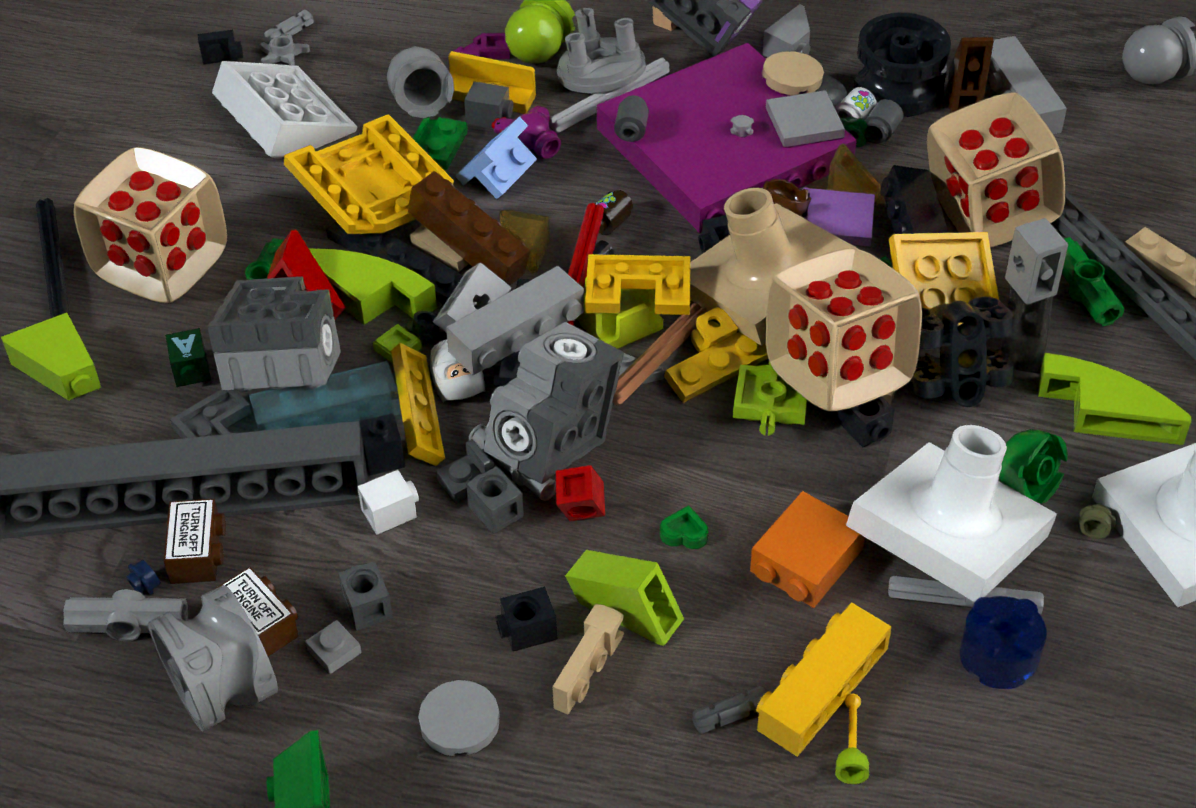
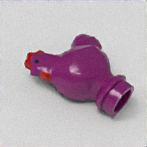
(537, 134)

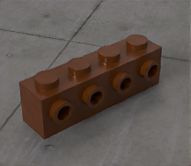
(467, 228)

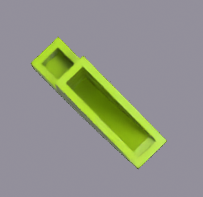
(373, 284)
(1112, 402)

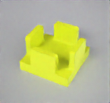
(633, 322)

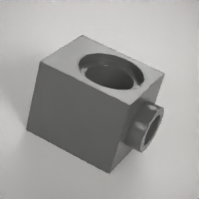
(495, 499)
(365, 595)

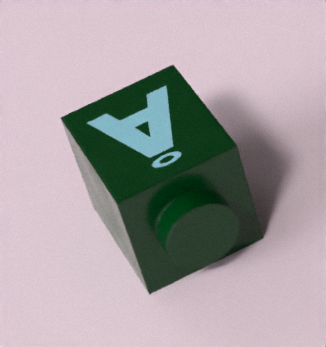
(188, 357)

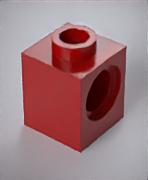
(580, 493)

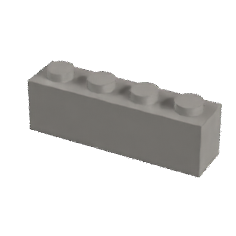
(1015, 72)
(515, 320)

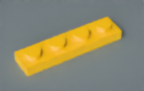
(417, 405)

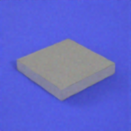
(805, 118)

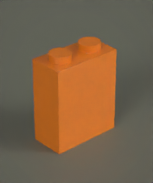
(806, 549)

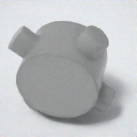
(742, 125)

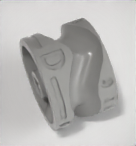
(214, 658)

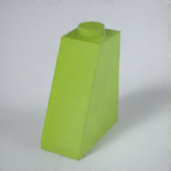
(53, 356)
(630, 587)

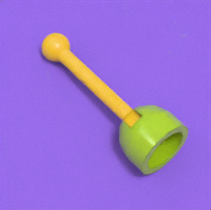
(851, 763)

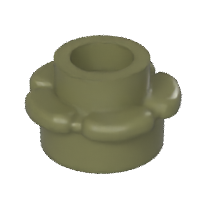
(1096, 521)

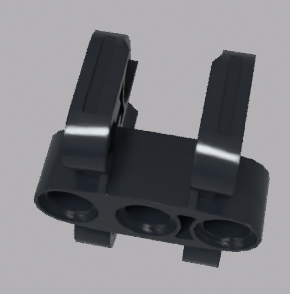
(963, 350)

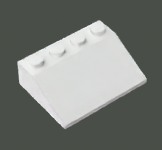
(280, 106)

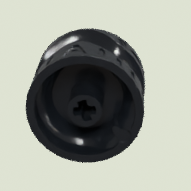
(904, 60)

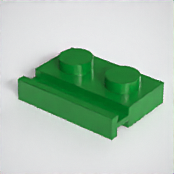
(441, 139)

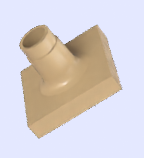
(759, 246)

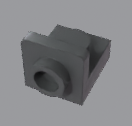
(456, 474)

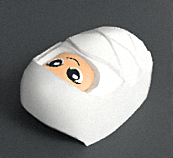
(451, 378)

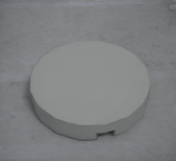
(459, 718)

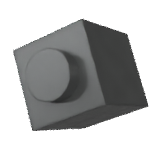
(487, 103)

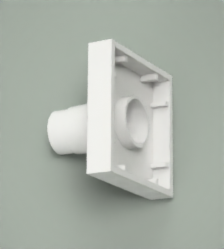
(954, 514)
(1158, 517)

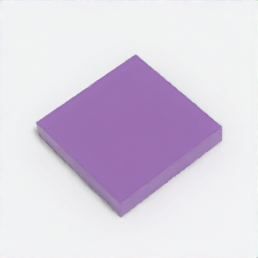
(843, 214)

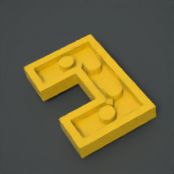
(615, 272)

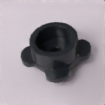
(423, 326)

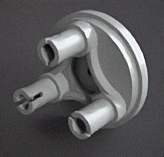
(600, 63)

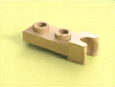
(599, 640)

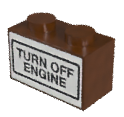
(193, 541)
(269, 615)

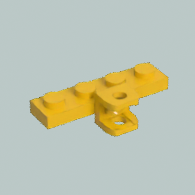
(717, 358)

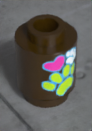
(616, 210)

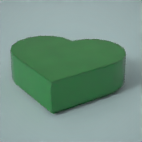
(684, 529)

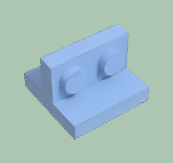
(500, 161)

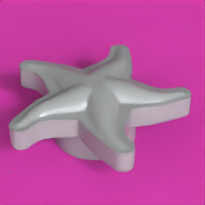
(282, 49)

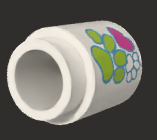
(856, 104)

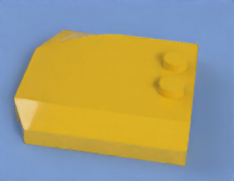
(366, 177)

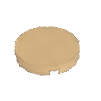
(792, 73)

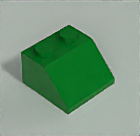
(300, 775)

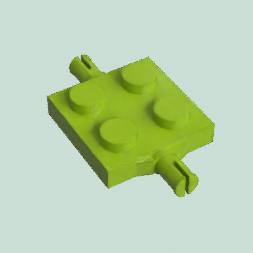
(767, 398)

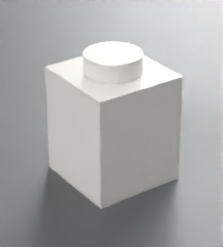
(388, 501)

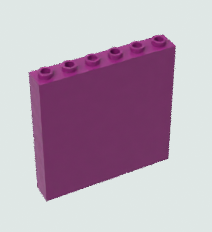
(690, 143)

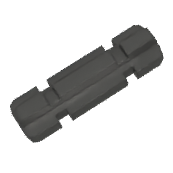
(290, 26)
(727, 710)

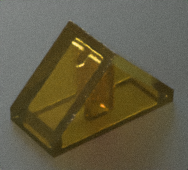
(850, 175)
(531, 230)

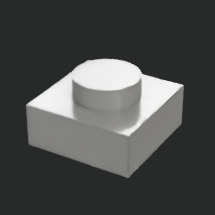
(333, 647)

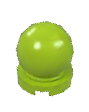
(539, 29)

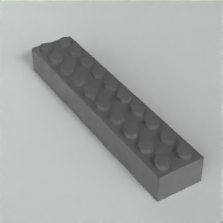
(137, 480)

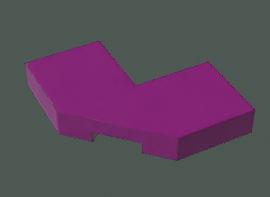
(487, 46)

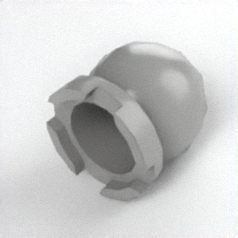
(1161, 52)
(420, 82)

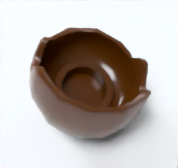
(788, 195)

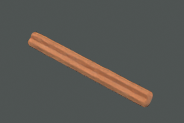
(656, 354)

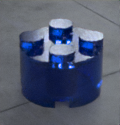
(1003, 641)

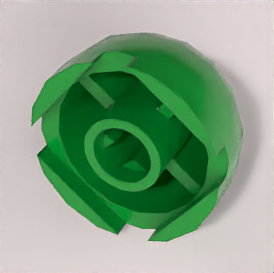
(1033, 464)

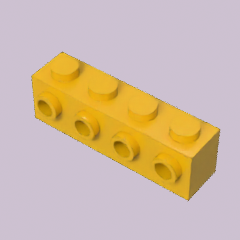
(822, 678)

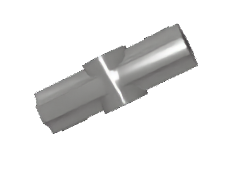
(121, 616)

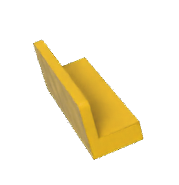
(471, 68)

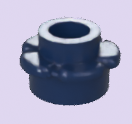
(142, 577)

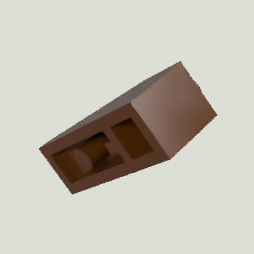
(969, 72)

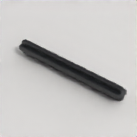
(52, 258)

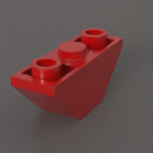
(296, 260)

